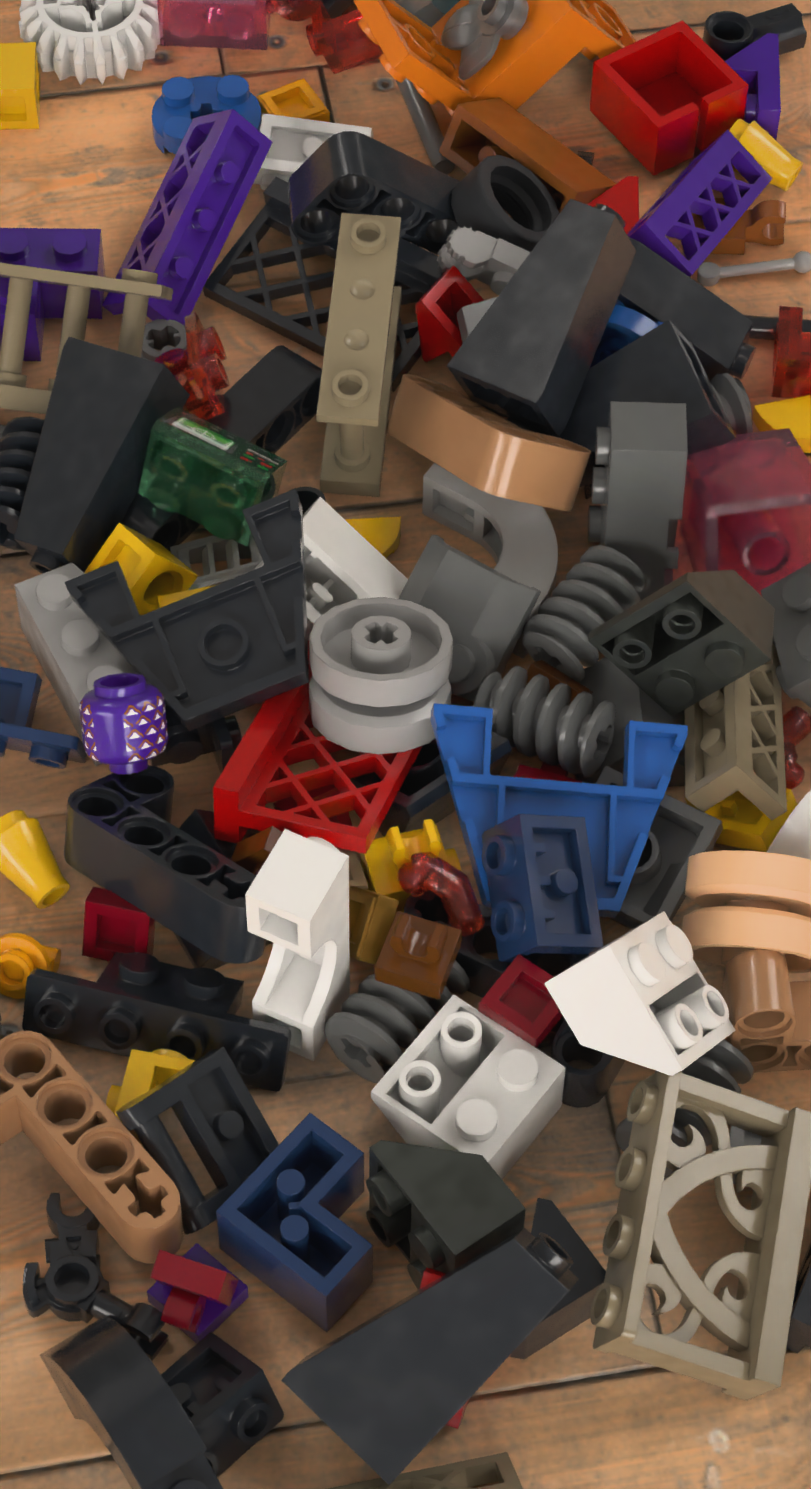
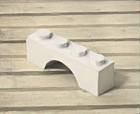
(304, 910)

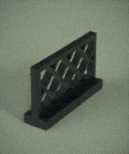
(415, 273)

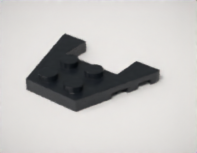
(222, 643)

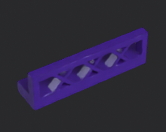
(693, 194)
(195, 211)

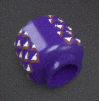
(123, 722)

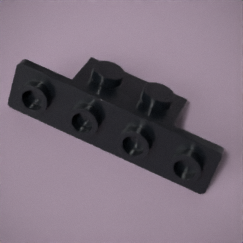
(157, 1007)

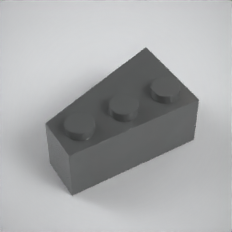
(641, 486)

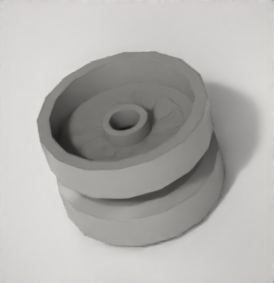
(378, 674)

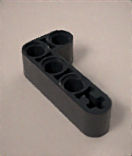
(370, 178)
(126, 843)
(580, 1087)

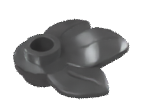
(478, 30)

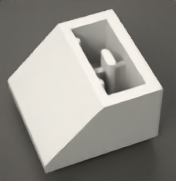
(341, 564)
(643, 999)
(471, 1088)

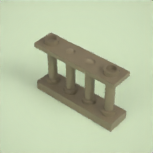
(136, 286)
(359, 354)

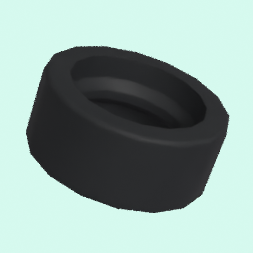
(515, 188)

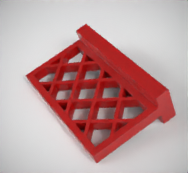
(261, 775)

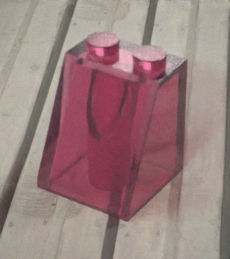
(749, 507)

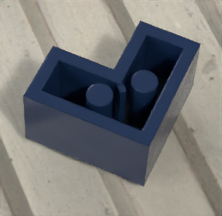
(289, 1227)

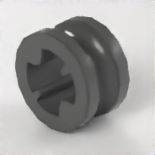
(159, 335)

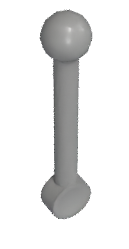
(710, 273)

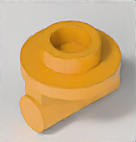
(19, 957)

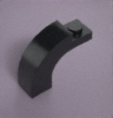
(130, 1408)

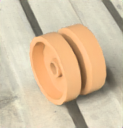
(749, 905)

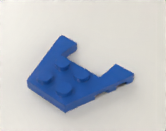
(614, 815)

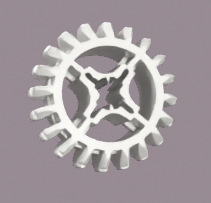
(91, 35)

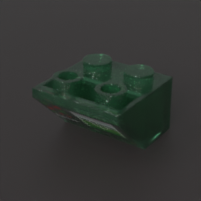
(208, 474)

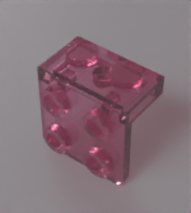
(214, 23)

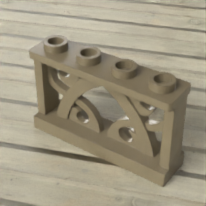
(767, 1270)

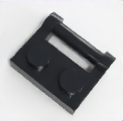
(219, 1123)

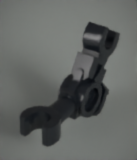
(76, 1285)

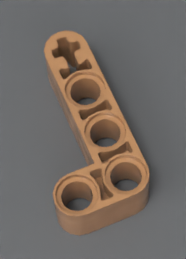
(485, 446)
(768, 1011)
(87, 1145)

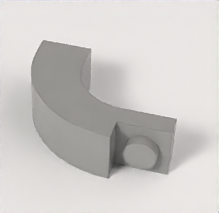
(510, 530)

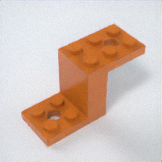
(520, 66)

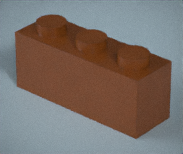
(497, 128)

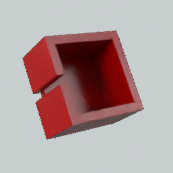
(666, 96)

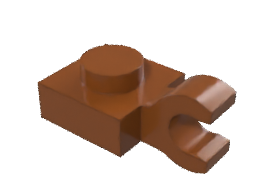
(759, 225)

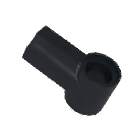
(731, 32)

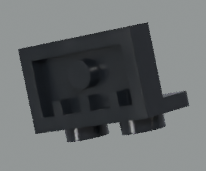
(224, 1399)

